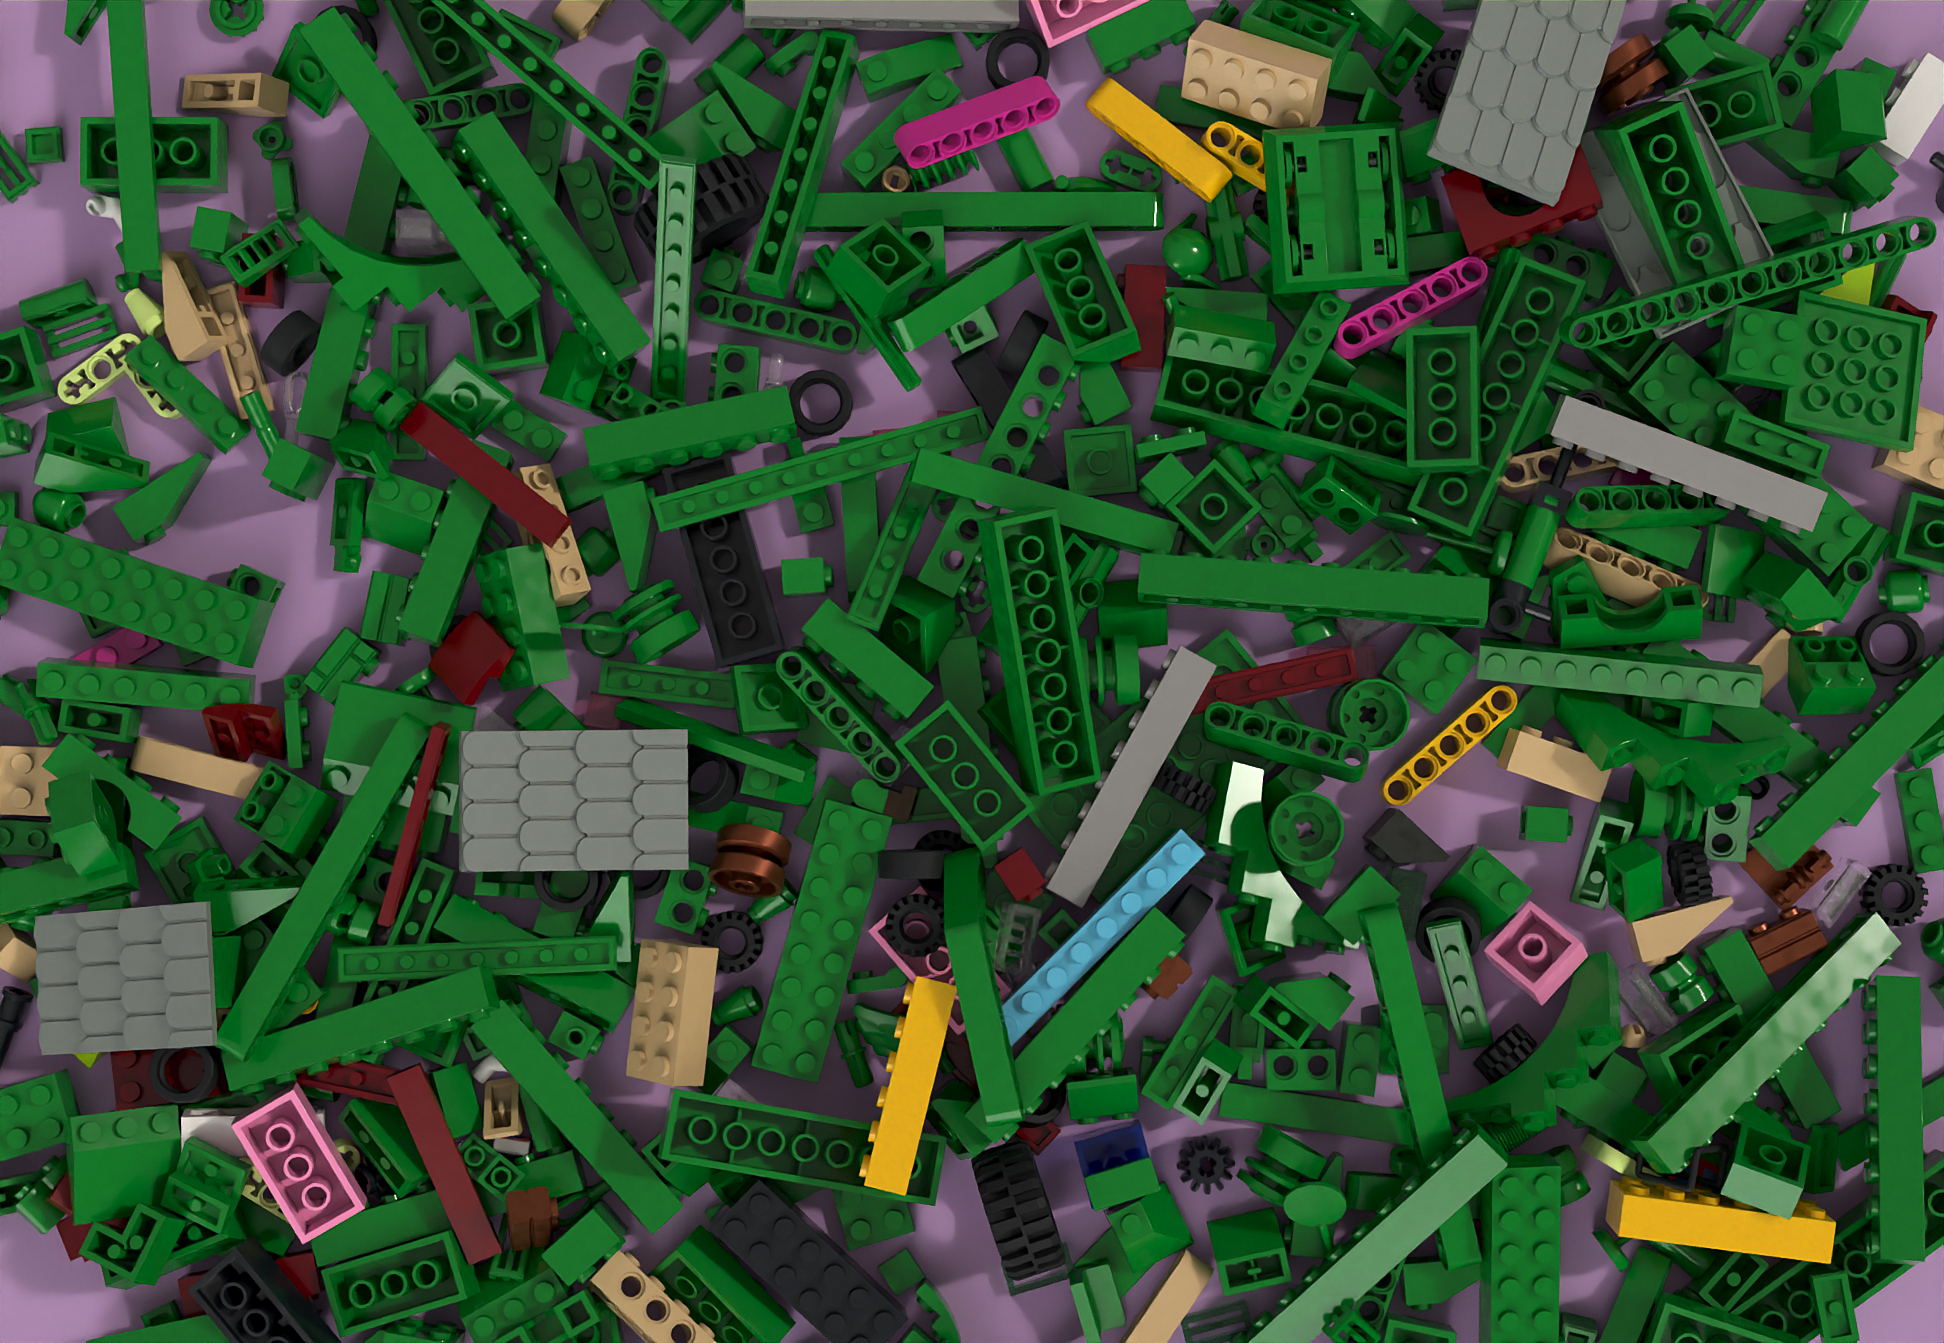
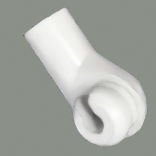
(105, 206)
(487, 1068)

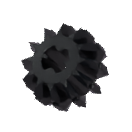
(1193, 1163)

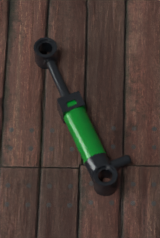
(1533, 541)

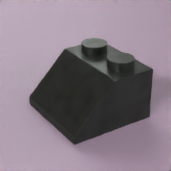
(1400, 840)

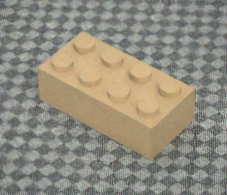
(1255, 77)
(1923, 465)
(24, 780)
(672, 1012)

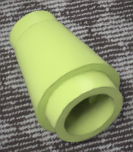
(146, 312)

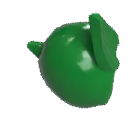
(1189, 254)

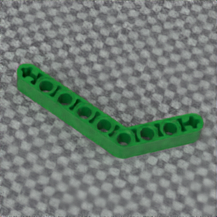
(978, 987)

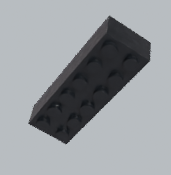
(727, 572)
(806, 1265)

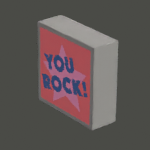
(514, 1144)

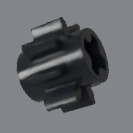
(371, 1180)

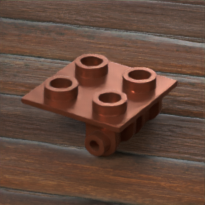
(1788, 884)

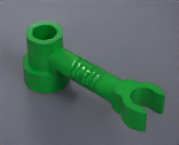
(1268, 464)

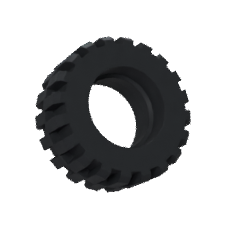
(725, 206)
(1018, 1210)

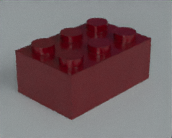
(183, 1073)

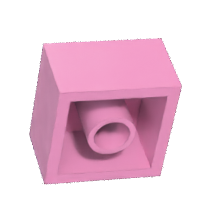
(1536, 953)

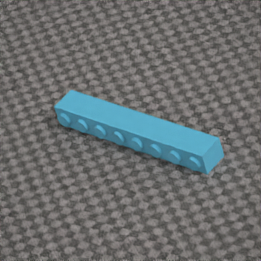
(1099, 933)

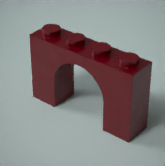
(1489, 230)

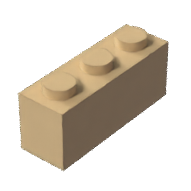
(1552, 763)

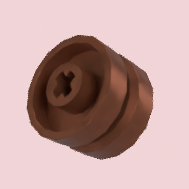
(1629, 78)
(750, 860)

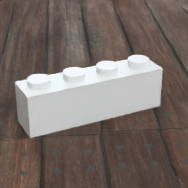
(215, 1128)

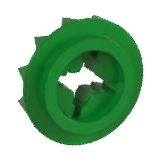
(221, 11)

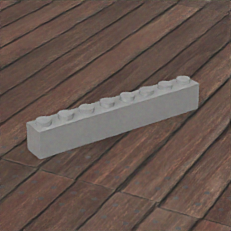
(884, 15)
(1686, 463)
(1131, 775)

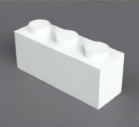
(1911, 108)

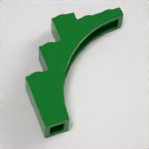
(408, 280)
(1662, 758)
(1238, 831)
(1560, 1061)

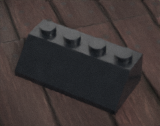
(257, 1301)

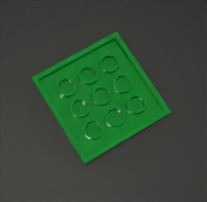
(1856, 373)

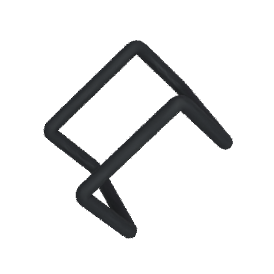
(1692, 1177)

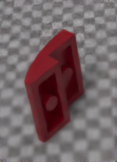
(471, 657)
(245, 729)

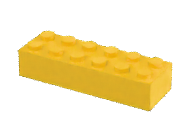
(910, 1085)
(1717, 1221)

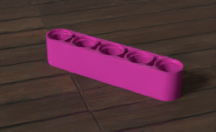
(976, 122)
(1421, 296)

